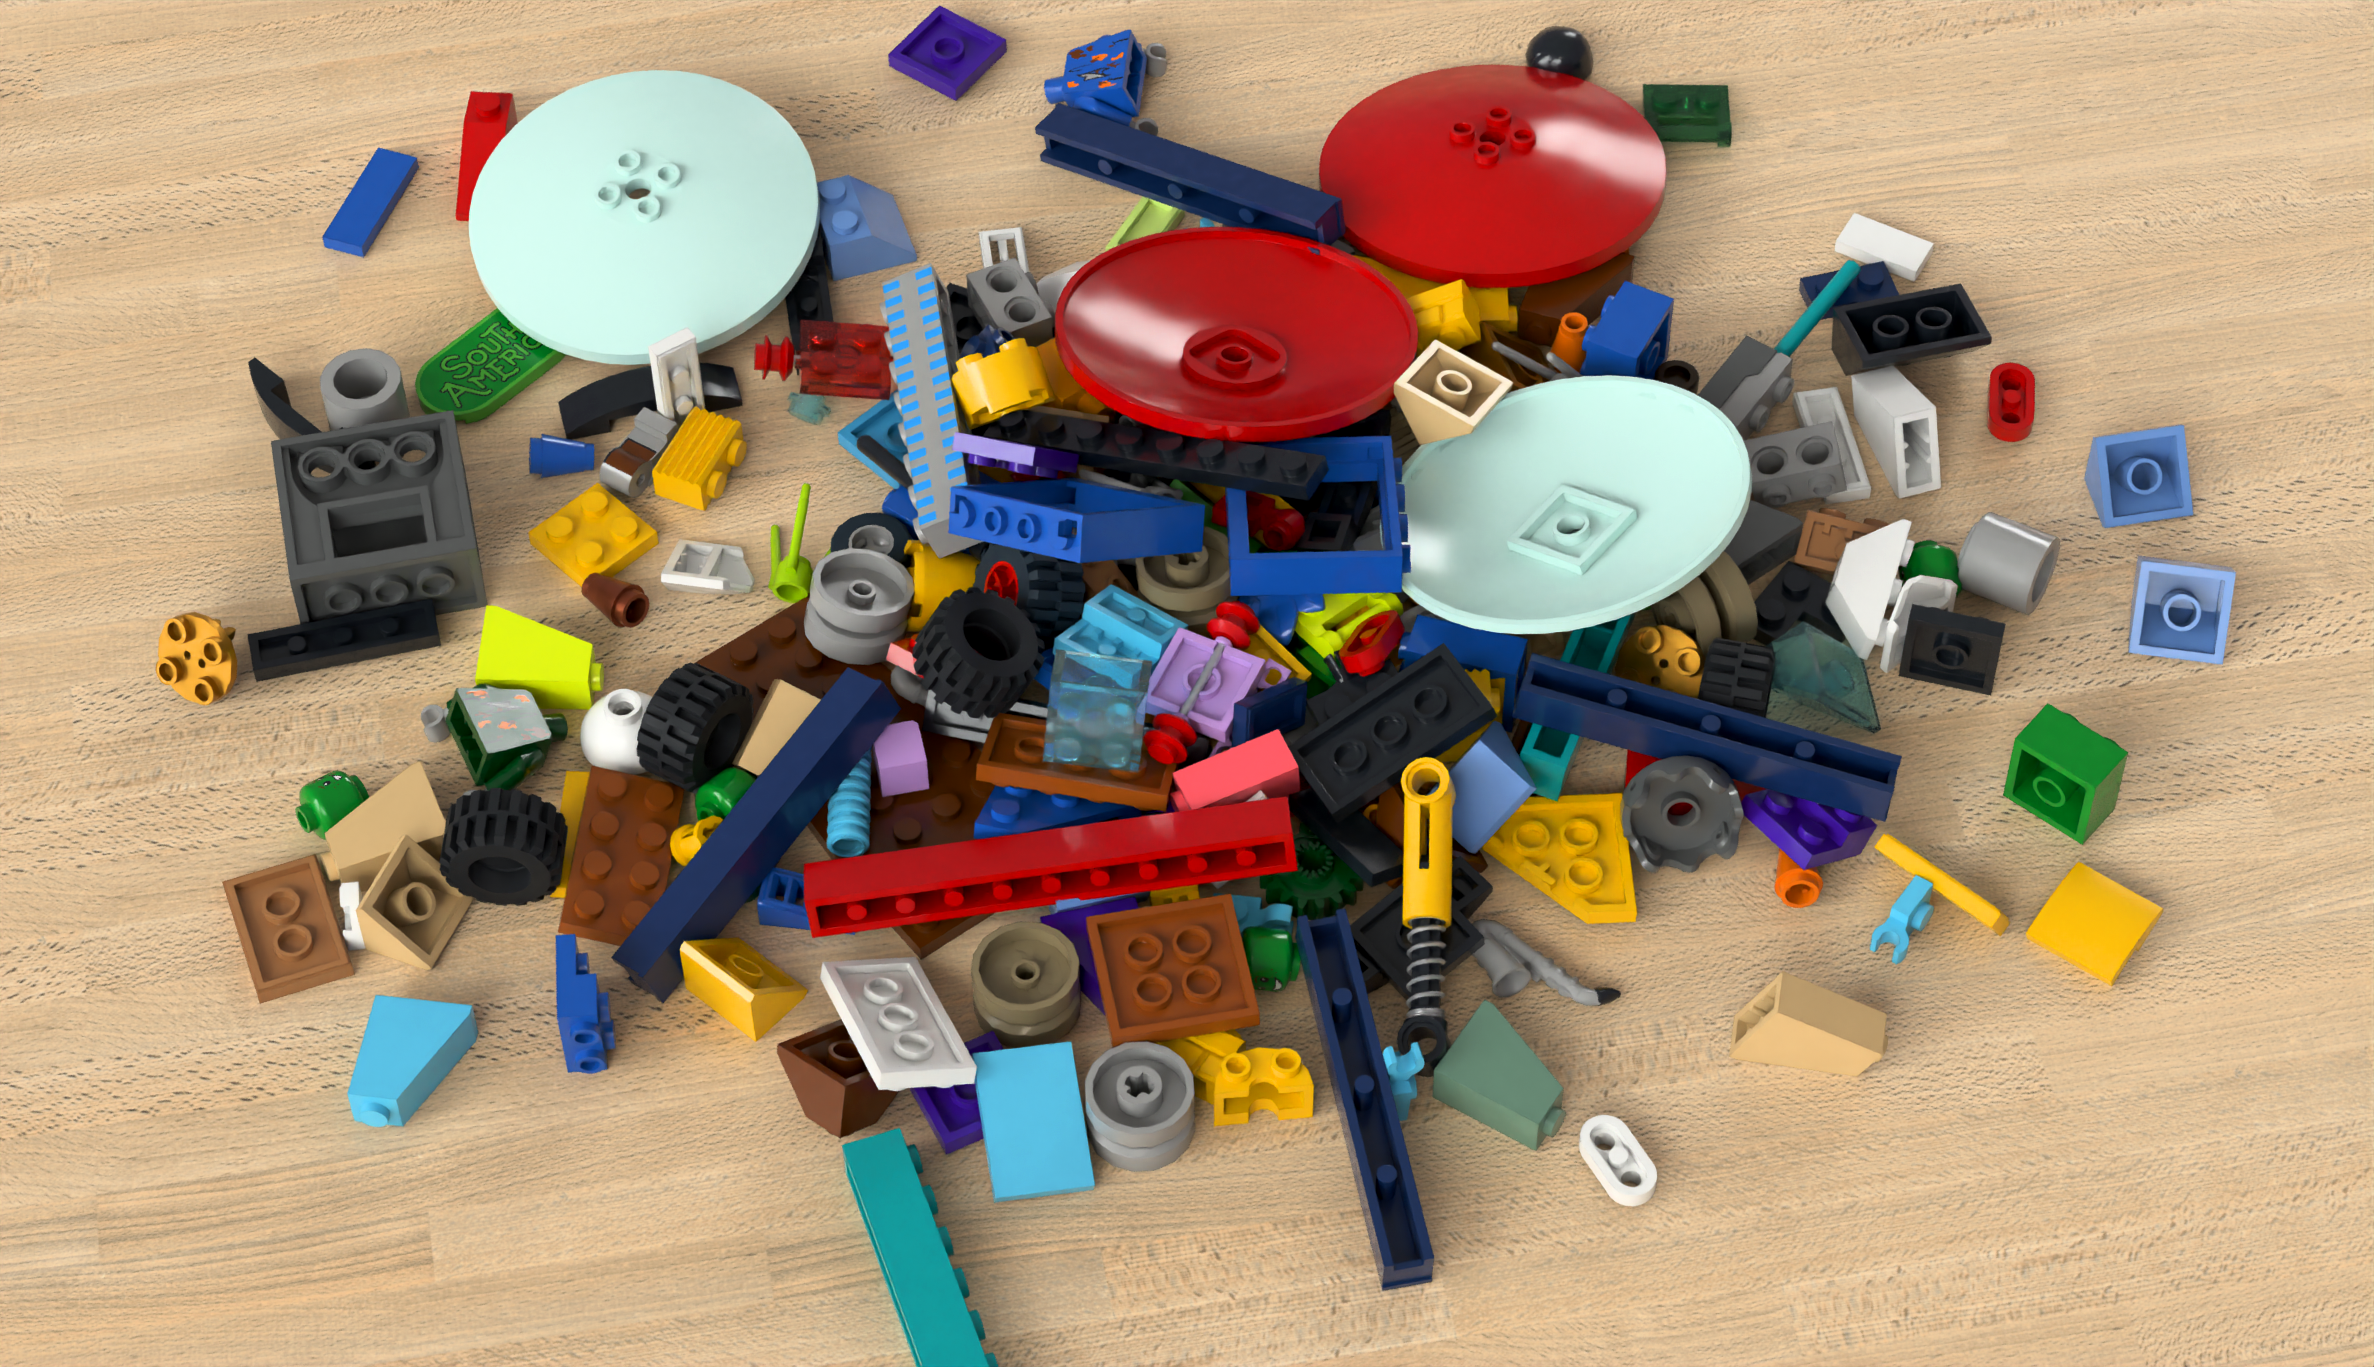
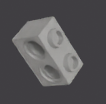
(1010, 300)
(1796, 465)

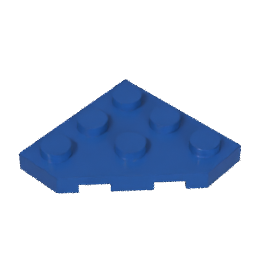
(1027, 810)

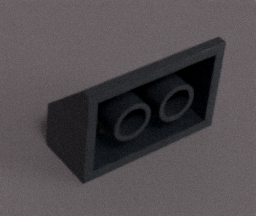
(1906, 329)

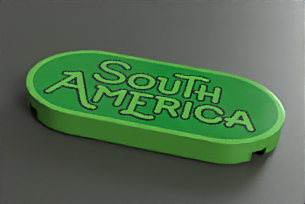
(482, 369)

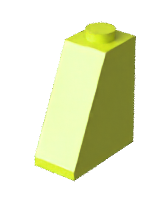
(537, 659)

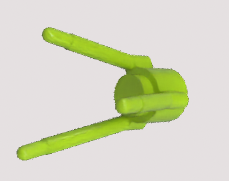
(793, 576)

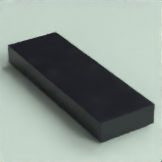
(1352, 839)

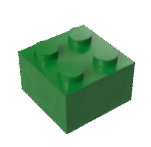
(2065, 773)

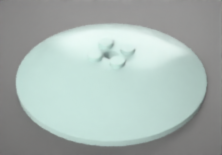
(1573, 505)

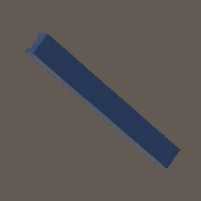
(1187, 177)
(1677, 725)
(758, 830)
(1365, 1102)

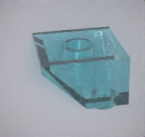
(1824, 676)

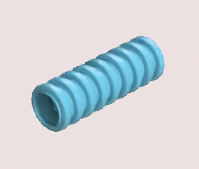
(850, 812)

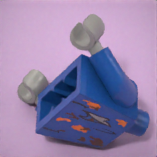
(1109, 78)

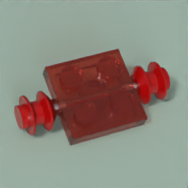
(832, 359)

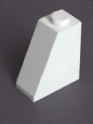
(1899, 429)

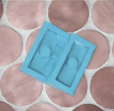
(1120, 627)

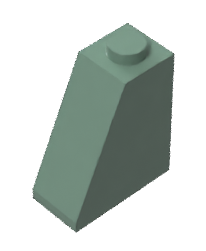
(1500, 1080)

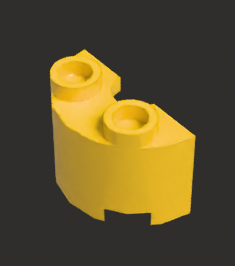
(1001, 383)
(1260, 1081)

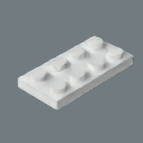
(898, 1023)

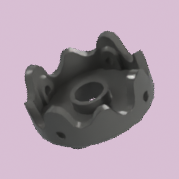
(1688, 838)

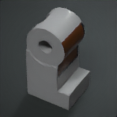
(631, 463)

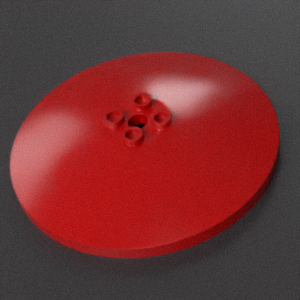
(1494, 175)
(1235, 334)

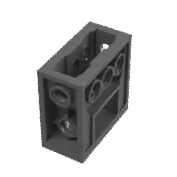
(381, 531)

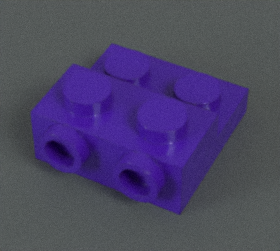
(1808, 830)

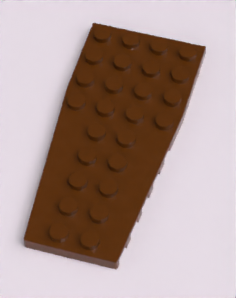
(898, 821)

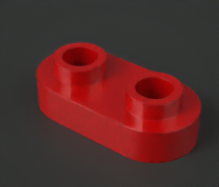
(2011, 411)
(1372, 643)

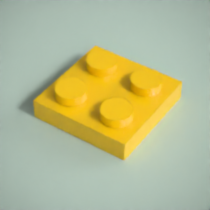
(593, 536)

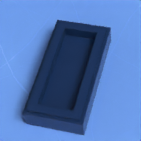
(1271, 709)

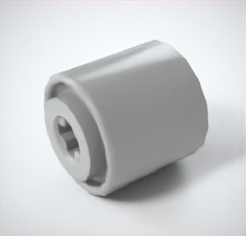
(363, 389)
(2007, 562)

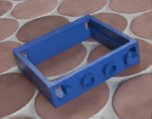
(1108, 519)
(1332, 571)

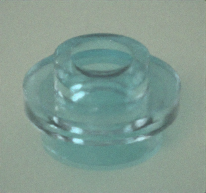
(808, 407)

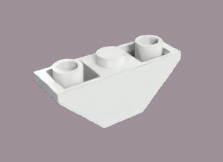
(1867, 584)

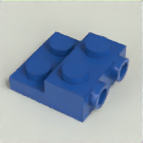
(581, 1010)

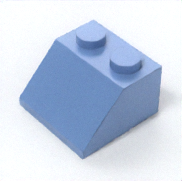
(861, 228)
(2180, 609)

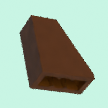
(1583, 293)

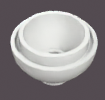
(612, 730)

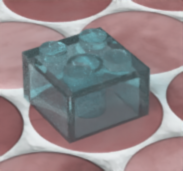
(1097, 710)

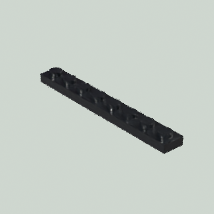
(1168, 454)

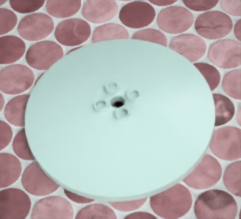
(613, 273)

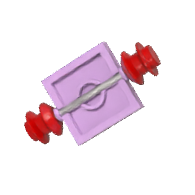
(1201, 682)

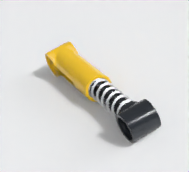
(1426, 904)

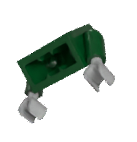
(496, 733)

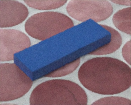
(370, 202)

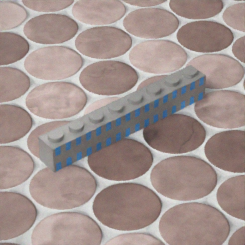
(923, 364)

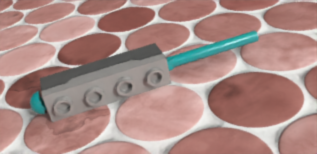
(1761, 376)

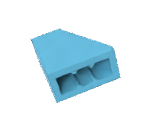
(406, 1056)

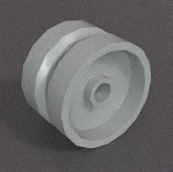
(858, 605)
(1140, 1106)

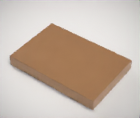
(288, 928)

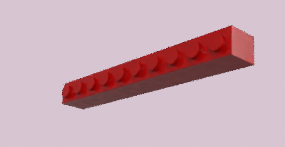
(1049, 867)

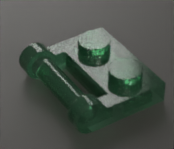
(1688, 113)

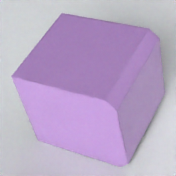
(900, 759)

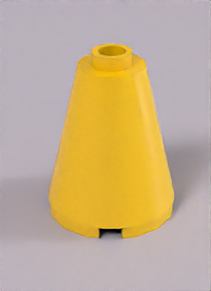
(935, 579)

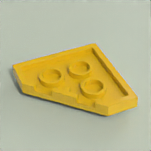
(1572, 854)

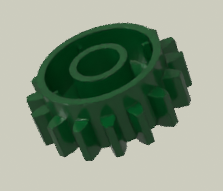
(1319, 885)

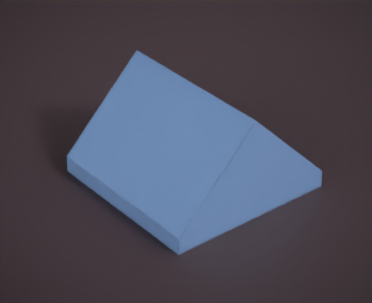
(2139, 476)
(1488, 787)

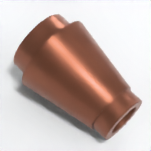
(618, 600)

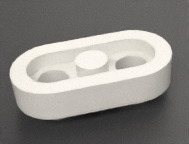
(1619, 1164)

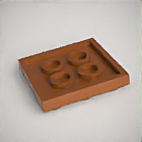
(1172, 971)

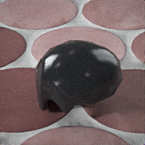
(1560, 51)

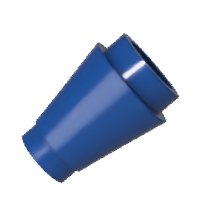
(559, 456)

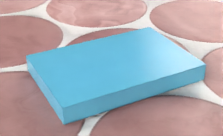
(1033, 1122)

